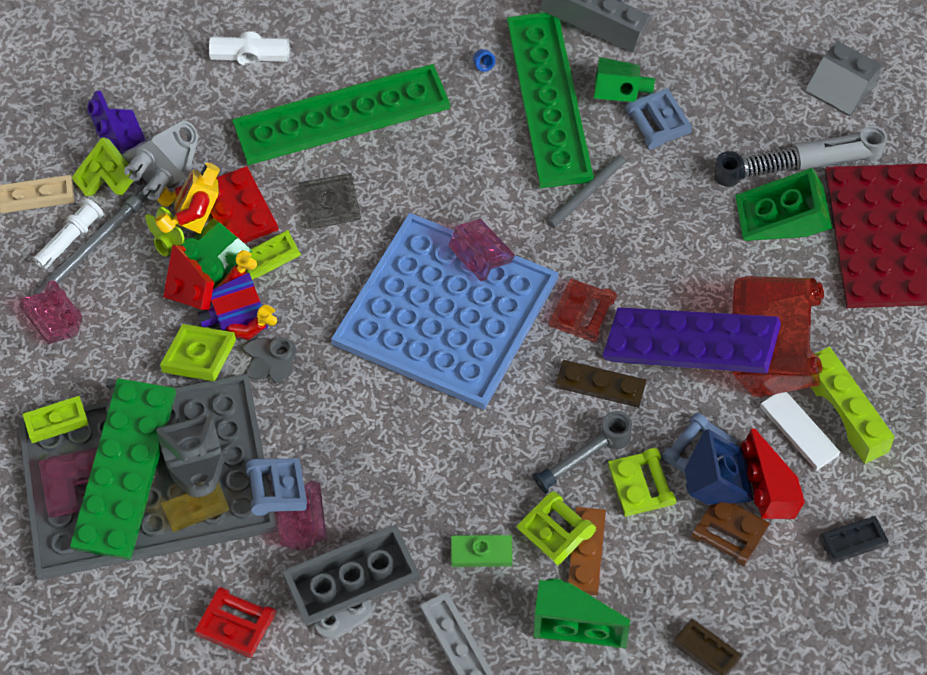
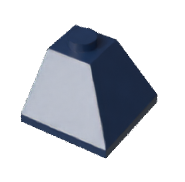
(717, 471)

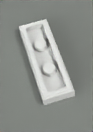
(800, 430)

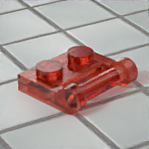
(575, 305)

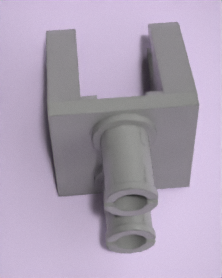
(162, 158)

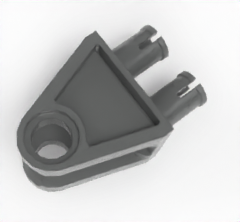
(192, 454)

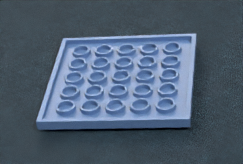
(438, 320)

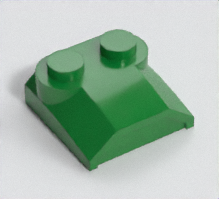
(215, 250)

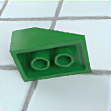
(784, 208)
(574, 616)

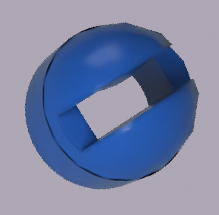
(487, 58)

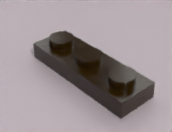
(601, 383)

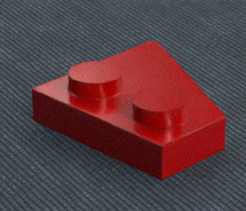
(187, 281)

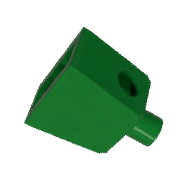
(620, 81)

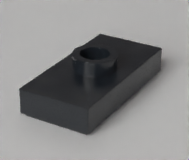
(853, 539)

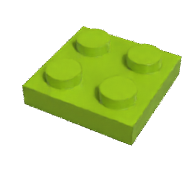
(198, 352)

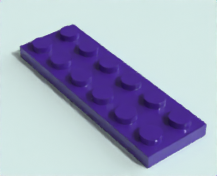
(692, 339)

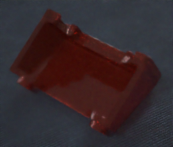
(789, 299)

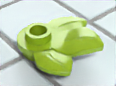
(164, 241)

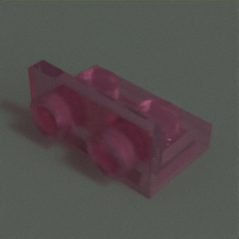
(479, 248)

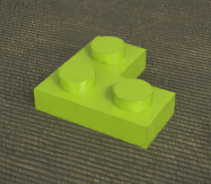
(103, 165)

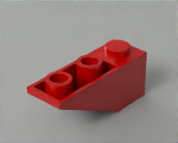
(774, 483)

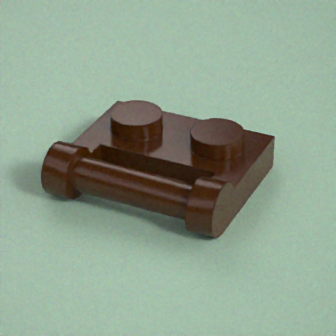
(735, 523)

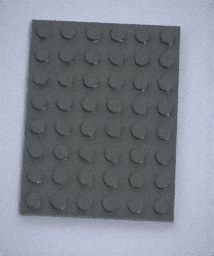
(240, 441)

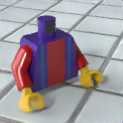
(237, 304)

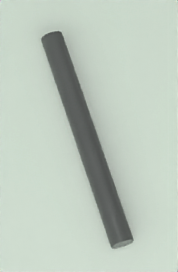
(586, 191)

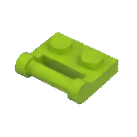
(632, 485)
(549, 535)

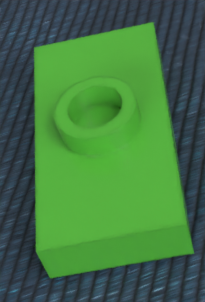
(482, 551)

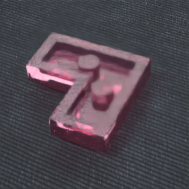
(59, 480)

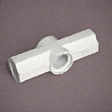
(249, 48)

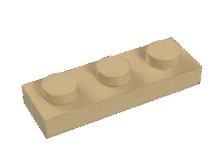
(36, 194)

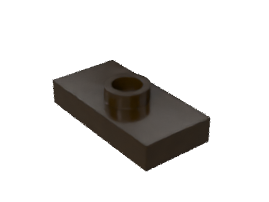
(707, 648)

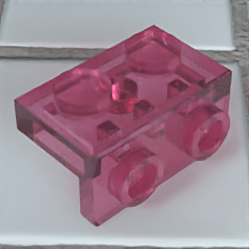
(52, 313)
(303, 528)

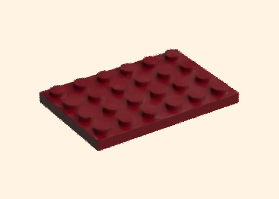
(880, 233)

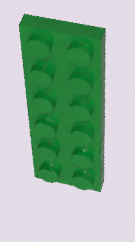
(123, 469)

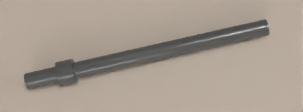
(131, 205)

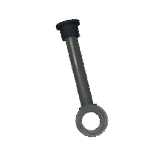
(607, 438)

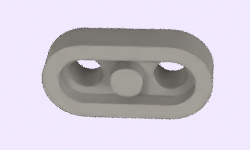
(344, 621)

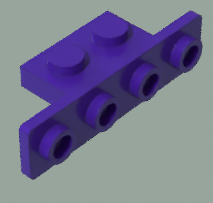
(115, 124)

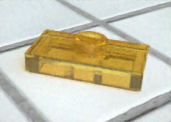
(189, 510)

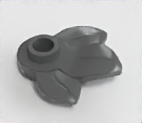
(267, 361)

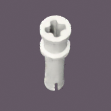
(75, 226)

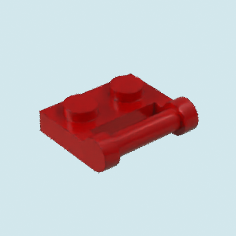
(230, 629)

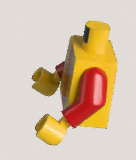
(192, 200)

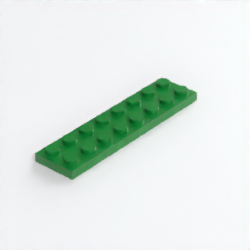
(549, 100)
(340, 114)

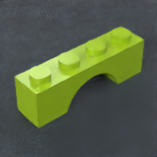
(863, 424)

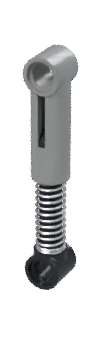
(866, 145)

